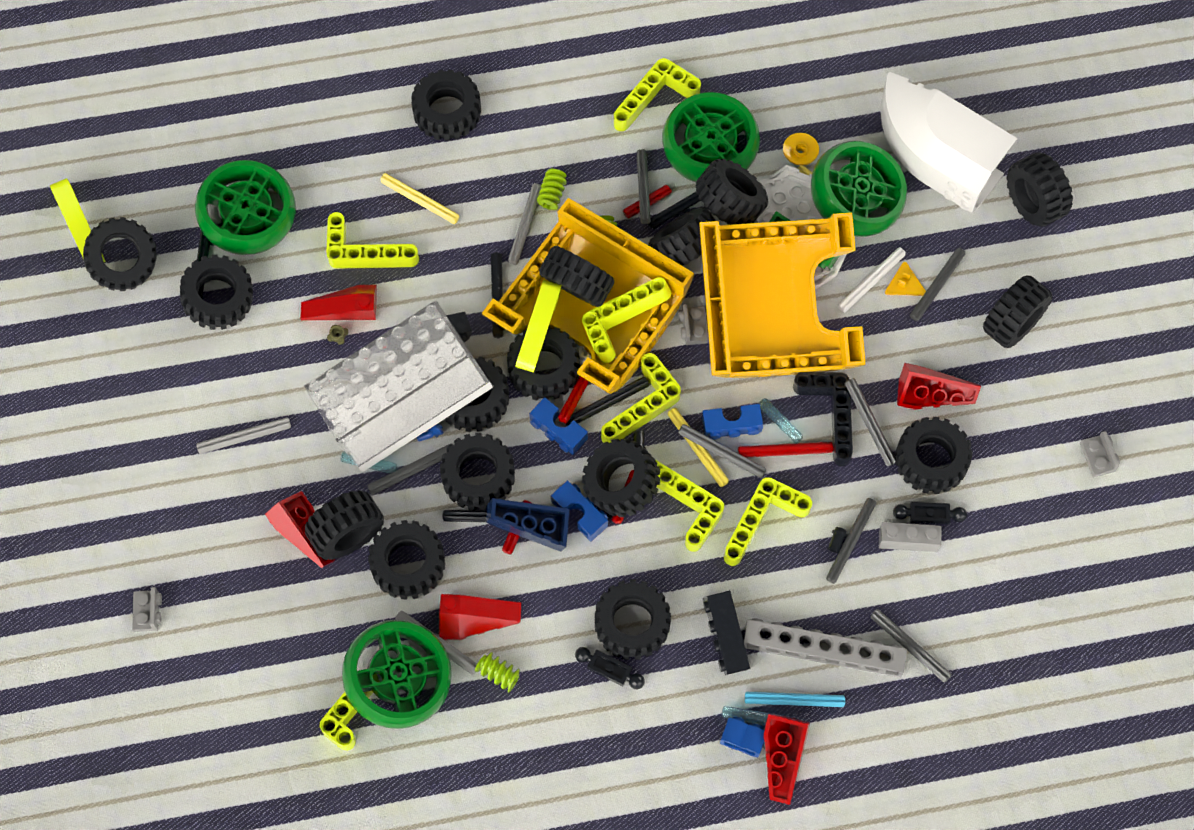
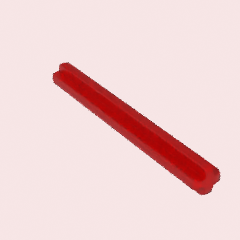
(786, 449)

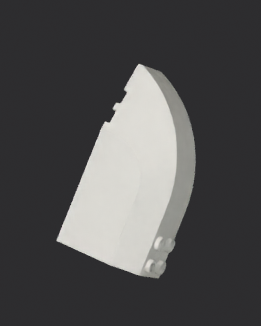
(943, 141)

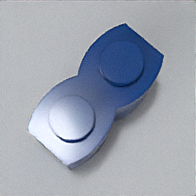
(743, 737)

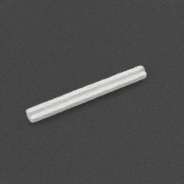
(871, 280)

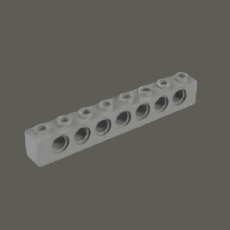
(832, 656)

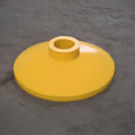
(800, 142)

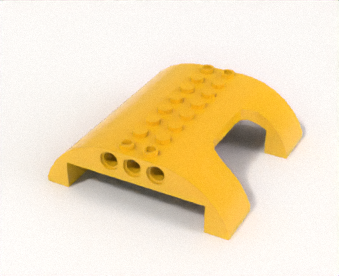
(629, 264)
(765, 298)

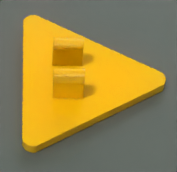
(905, 283)

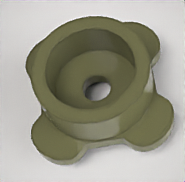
(337, 329)

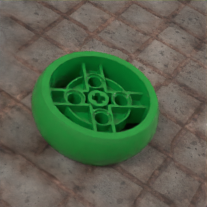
(714, 113)
(878, 174)
(251, 177)
(361, 681)

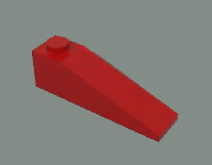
(927, 388)
(784, 748)

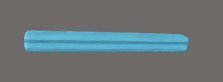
(794, 699)

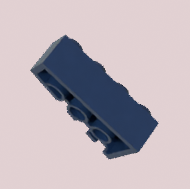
(532, 521)

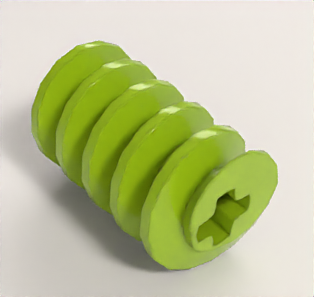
(552, 189)
(498, 671)

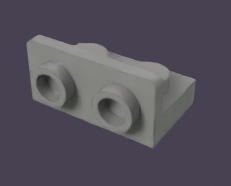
(694, 324)
(1100, 454)
(146, 610)

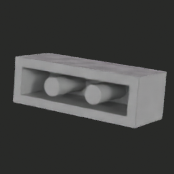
(909, 537)

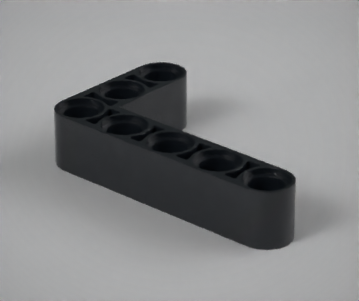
(837, 409)

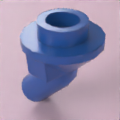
(433, 431)

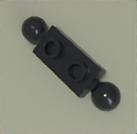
(929, 513)
(609, 668)

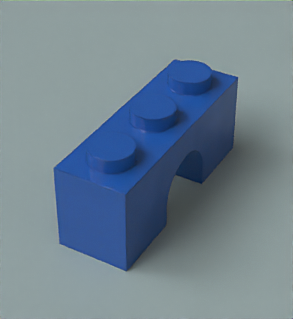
(717, 426)
(568, 438)
(570, 497)

